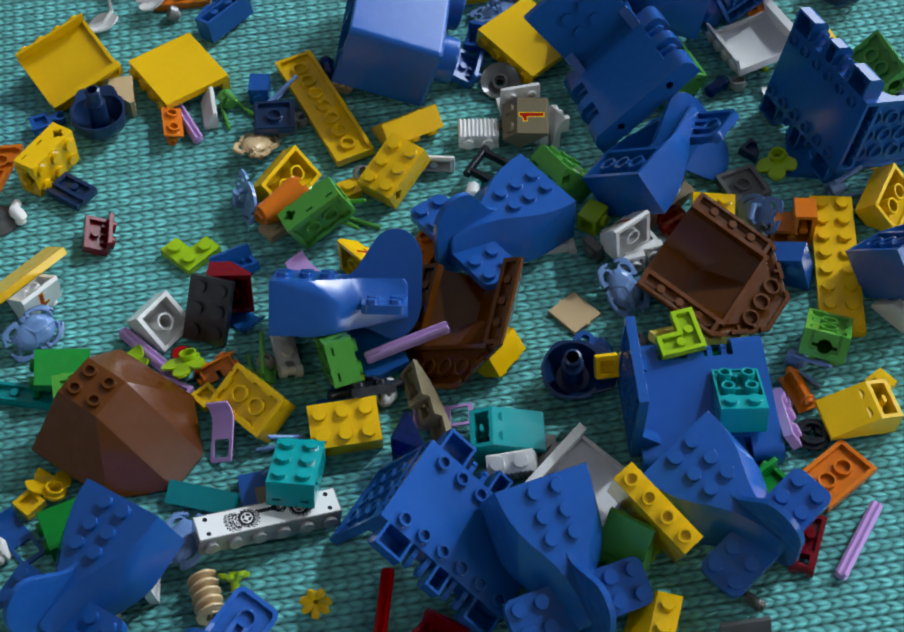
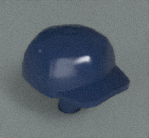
(98, 112)
(570, 371)

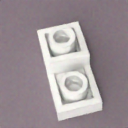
(643, 255)

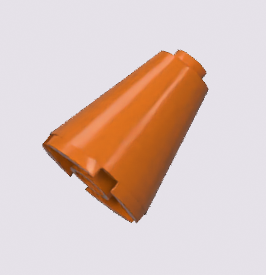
(281, 197)

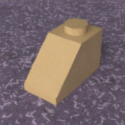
(125, 88)

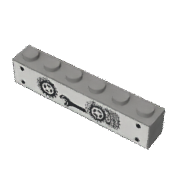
(263, 522)

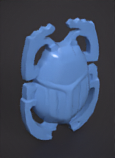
(492, 10)
(245, 197)
(759, 211)
(622, 288)
(33, 332)
(189, 548)

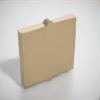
(574, 313)

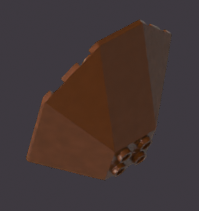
(719, 271)
(475, 319)
(121, 427)

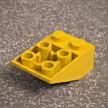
(860, 410)

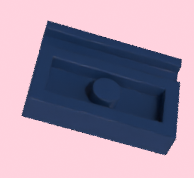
(71, 191)

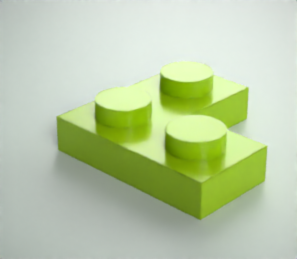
(189, 258)
(685, 339)

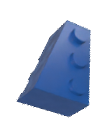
(221, 17)
(795, 264)

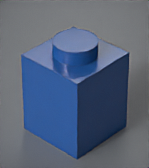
(259, 87)

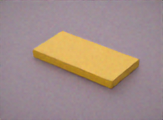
(29, 271)

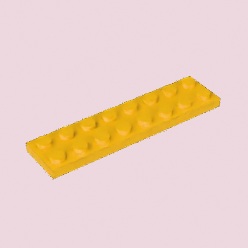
(325, 108)
(834, 277)

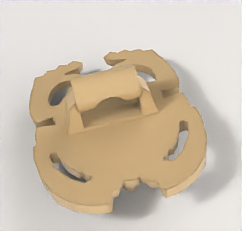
(256, 145)

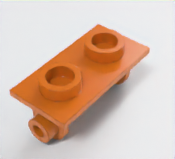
(172, 124)
(223, 363)
(797, 390)

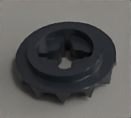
(821, 437)

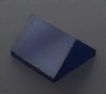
(405, 437)

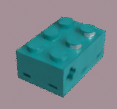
(295, 472)

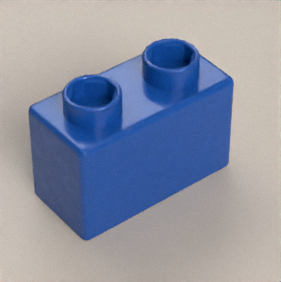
(398, 46)

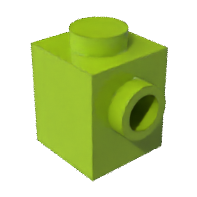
(592, 217)

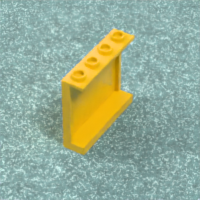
(517, 43)
(67, 62)
(177, 72)
(646, 503)

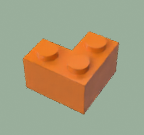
(798, 224)

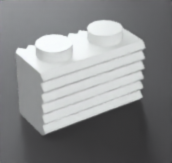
(478, 132)
(513, 464)

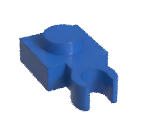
(42, 121)

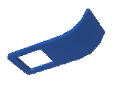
(244, 321)
(17, 534)

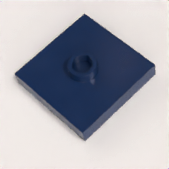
(274, 117)

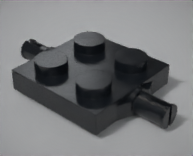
(370, 386)

